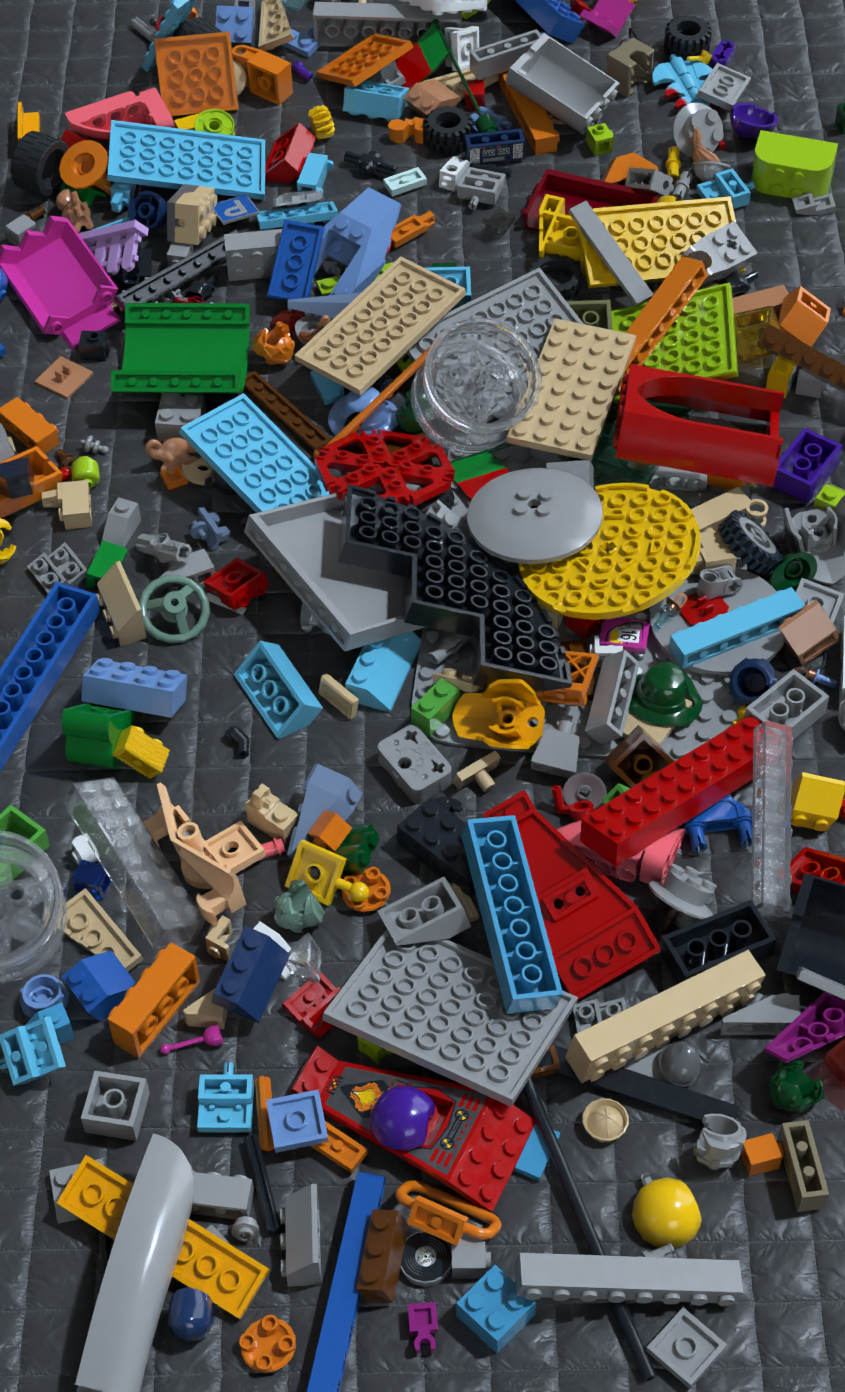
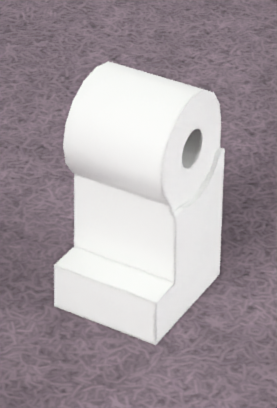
(452, 172)

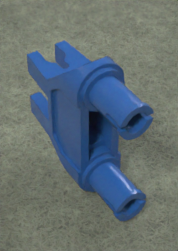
(721, 816)

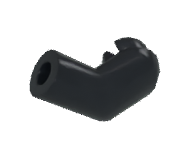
(241, 738)

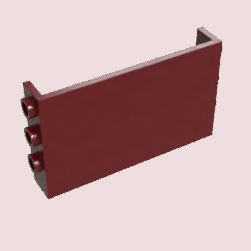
(580, 189)

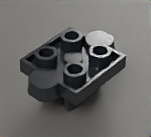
(142, 269)

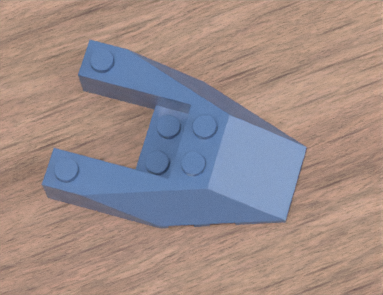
(360, 240)

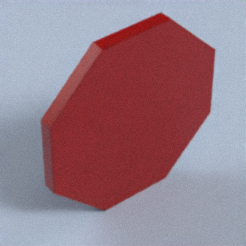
(700, 609)

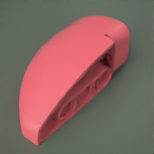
(96, 118)
(650, 863)

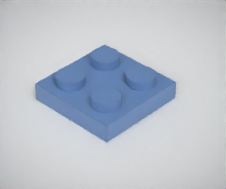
(237, 21)
(297, 1121)

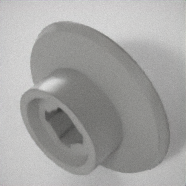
(573, 786)

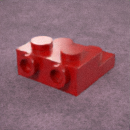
(237, 583)

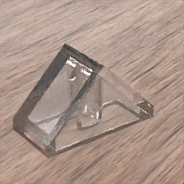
(305, 960)

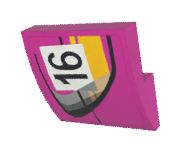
(625, 632)

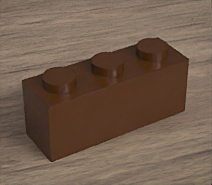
(382, 1256)

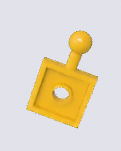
(330, 869)

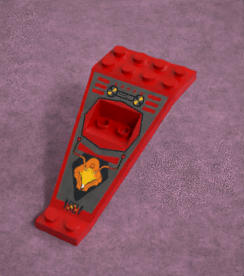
(469, 1137)

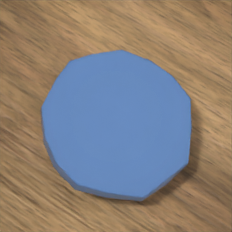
(41, 993)

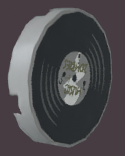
(426, 1259)

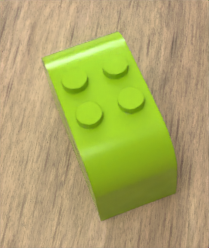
(792, 165)

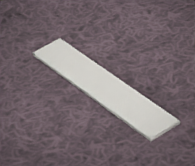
(214, 599)

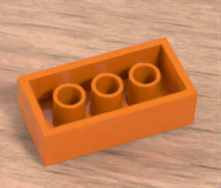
(154, 999)

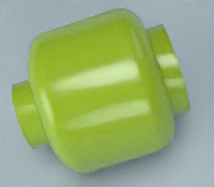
(85, 469)

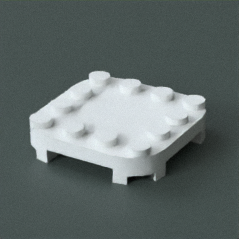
(449, 6)

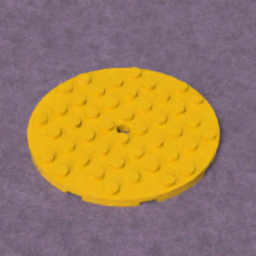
(651, 557)

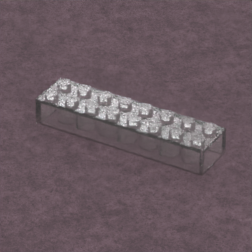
(134, 863)

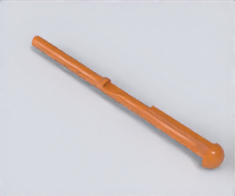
(354, 425)

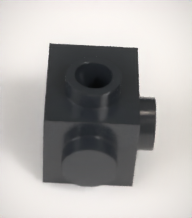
(94, 345)

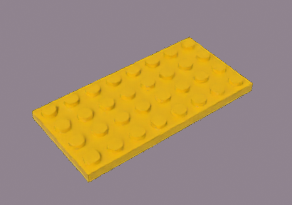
(654, 235)

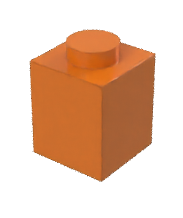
(329, 830)
(761, 1154)

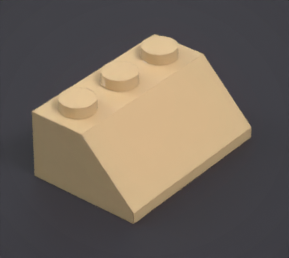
(120, 606)

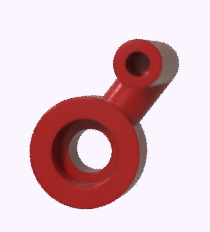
(576, 810)

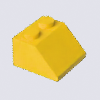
(816, 801)

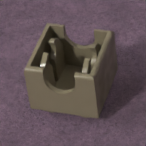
(630, 63)

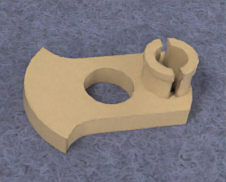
(195, 475)

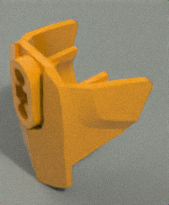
(485, 715)

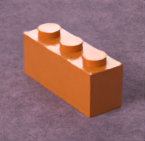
(28, 425)

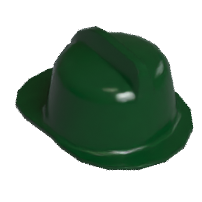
(792, 569)

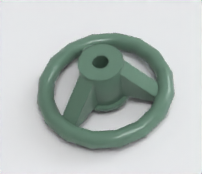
(174, 608)

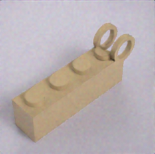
(714, 511)

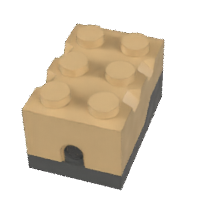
(191, 214)

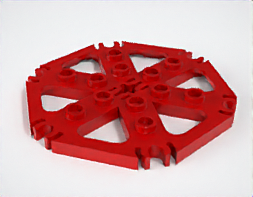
(385, 468)

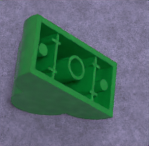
(94, 732)

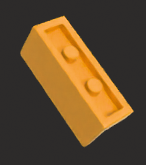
(27, 122)

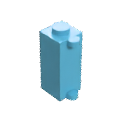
(314, 172)

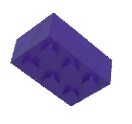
(807, 465)

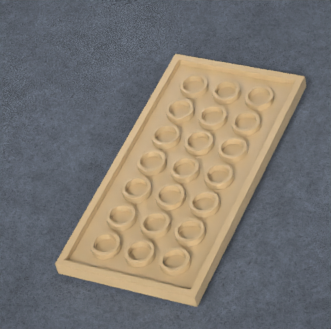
(380, 325)
(578, 387)

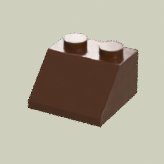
(637, 757)

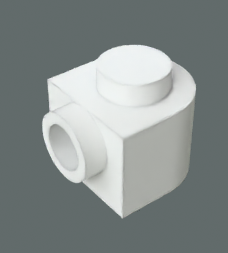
(82, 850)

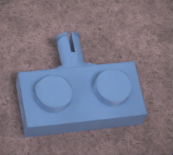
(303, 43)

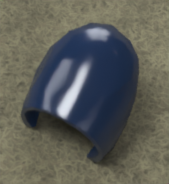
(190, 1314)

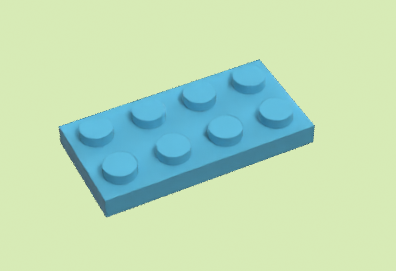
(306, 214)

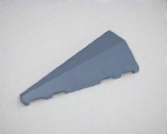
(322, 305)

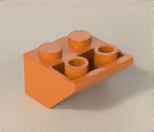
(803, 316)

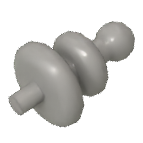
(88, 444)

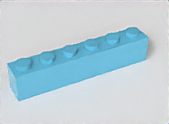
(734, 628)

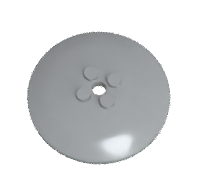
(560, 526)

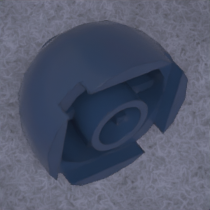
(148, 210)

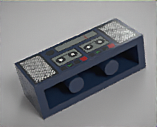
(495, 146)

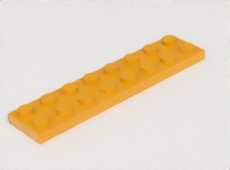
(205, 1259)

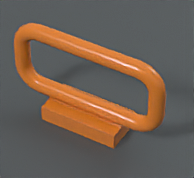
(440, 1220)

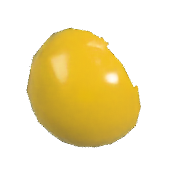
(666, 1213)

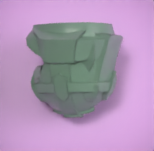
(298, 908)

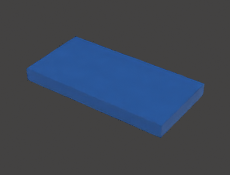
(295, 261)

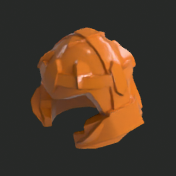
(275, 346)

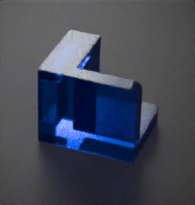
(93, 878)

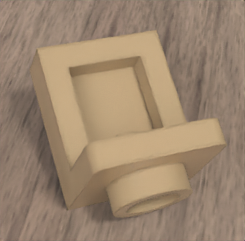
(217, 937)

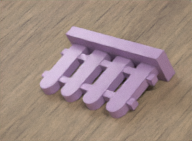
(113, 239)

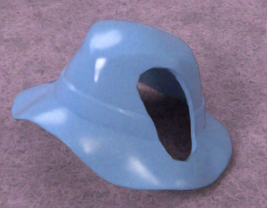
(382, 418)

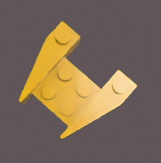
(558, 231)

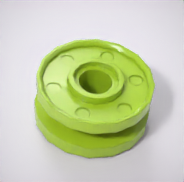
(215, 122)

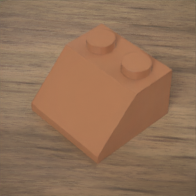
(430, 95)

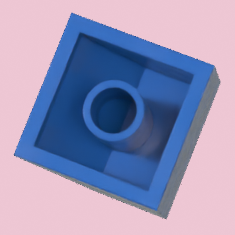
(99, 983)

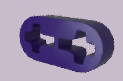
(723, 53)

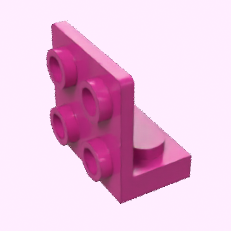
(609, 15)

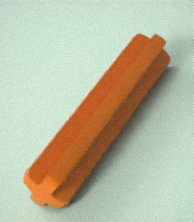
(263, 1093)

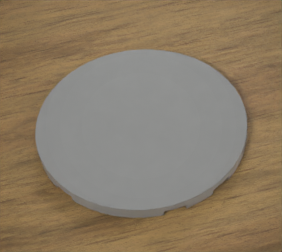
(752, 589)

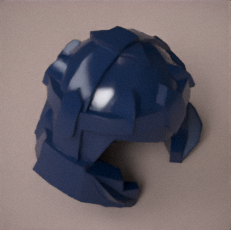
(750, 680)

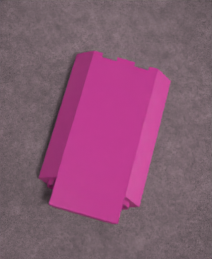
(60, 281)

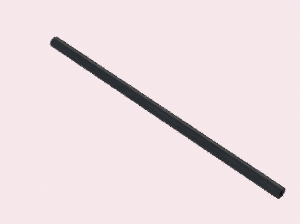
(585, 1223)

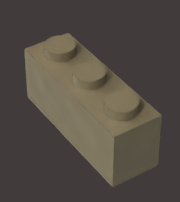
(803, 1166)

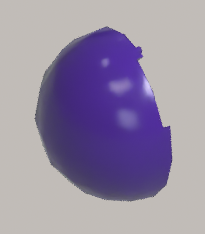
(749, 120)
(401, 1117)

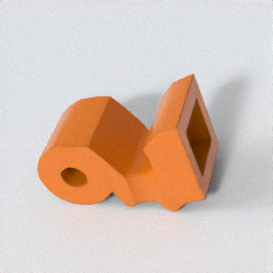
(401, 130)

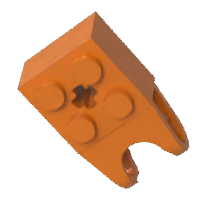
(266, 74)

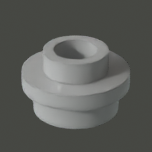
(245, 1229)

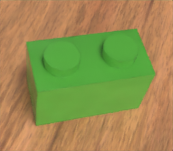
(435, 707)

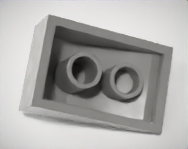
(425, 915)

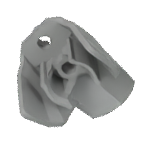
(828, 545)

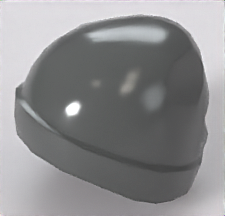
(679, 1063)

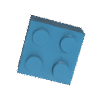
(494, 1309)

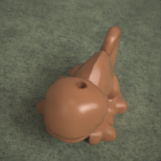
(73, 209)
(171, 452)

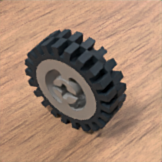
(750, 542)

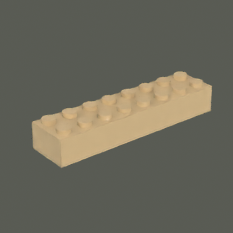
(664, 1017)

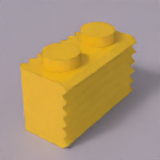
(141, 751)

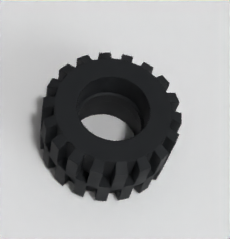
(687, 36)
(447, 129)

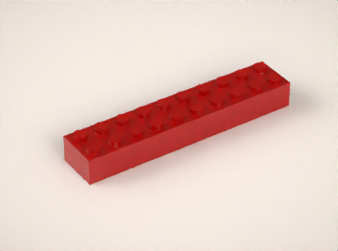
(672, 795)

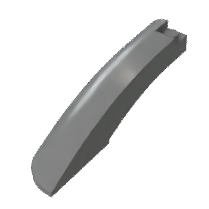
(138, 1271)

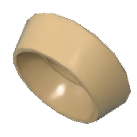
(605, 1120)

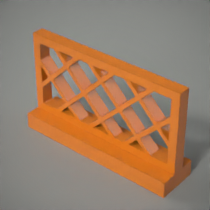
(577, 692)

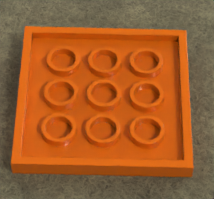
(364, 59)
(196, 73)

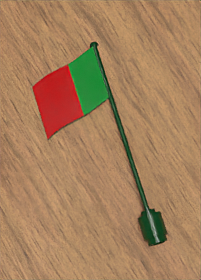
(425, 59)
(481, 467)

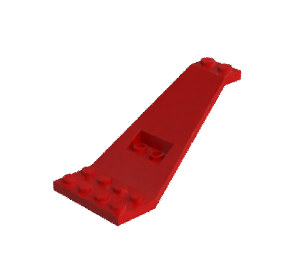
(591, 933)

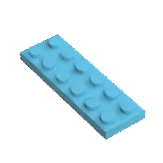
(174, 18)

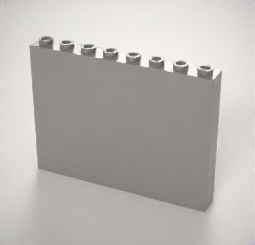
(348, 600)

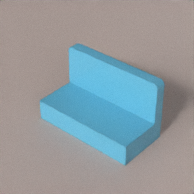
(327, 389)

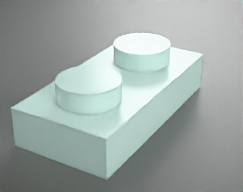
(405, 181)

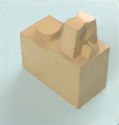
(73, 503)
(713, 553)
(271, 815)

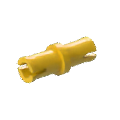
(673, 163)

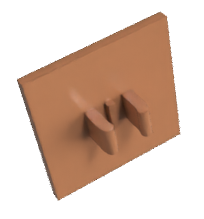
(64, 377)

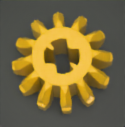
(321, 122)

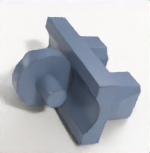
(207, 529)

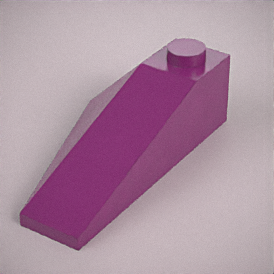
(811, 1029)

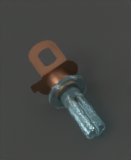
(670, 609)

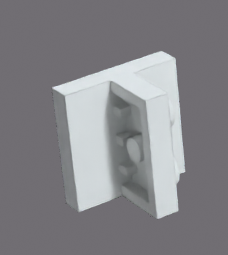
(461, 43)

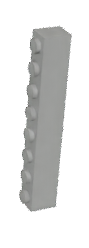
(628, 1278)

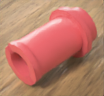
(273, 848)

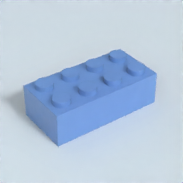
(134, 687)

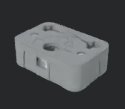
(414, 764)

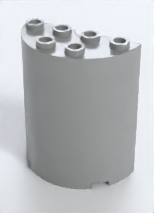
(562, 83)

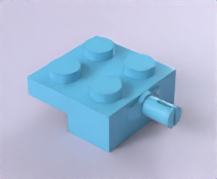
(727, 184)
(31, 1051)
(225, 1102)

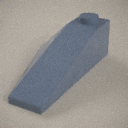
(323, 791)

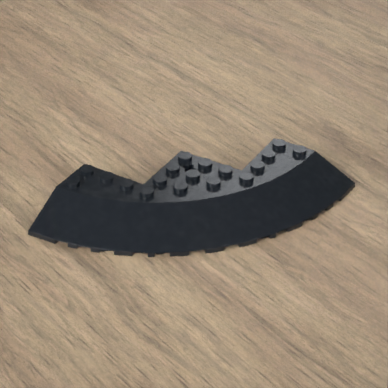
(455, 589)

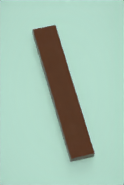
(285, 412)

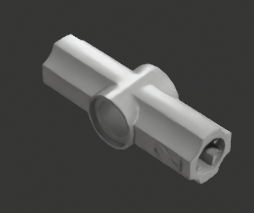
(163, 548)

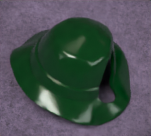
(661, 696)

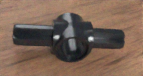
(370, 163)

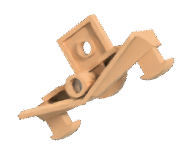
(207, 862)

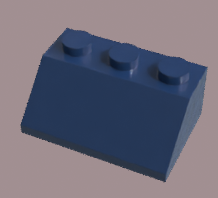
(251, 975)

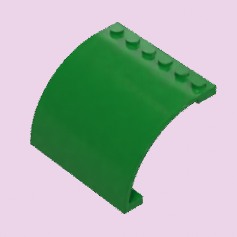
(184, 348)

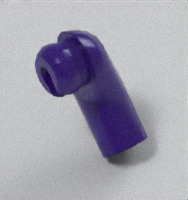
(298, 69)

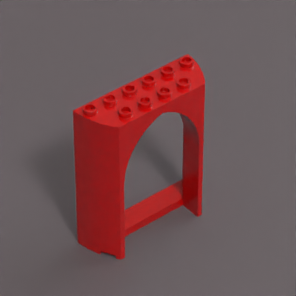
(682, 444)

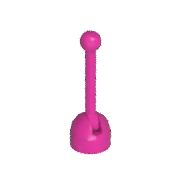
(211, 1036)

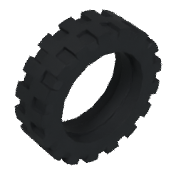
(565, 265)

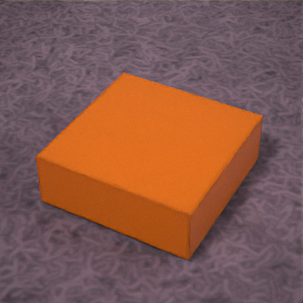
(174, 480)

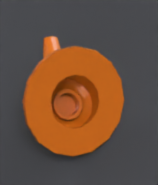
(86, 166)

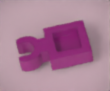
(423, 1323)

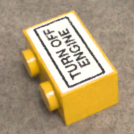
(781, 376)

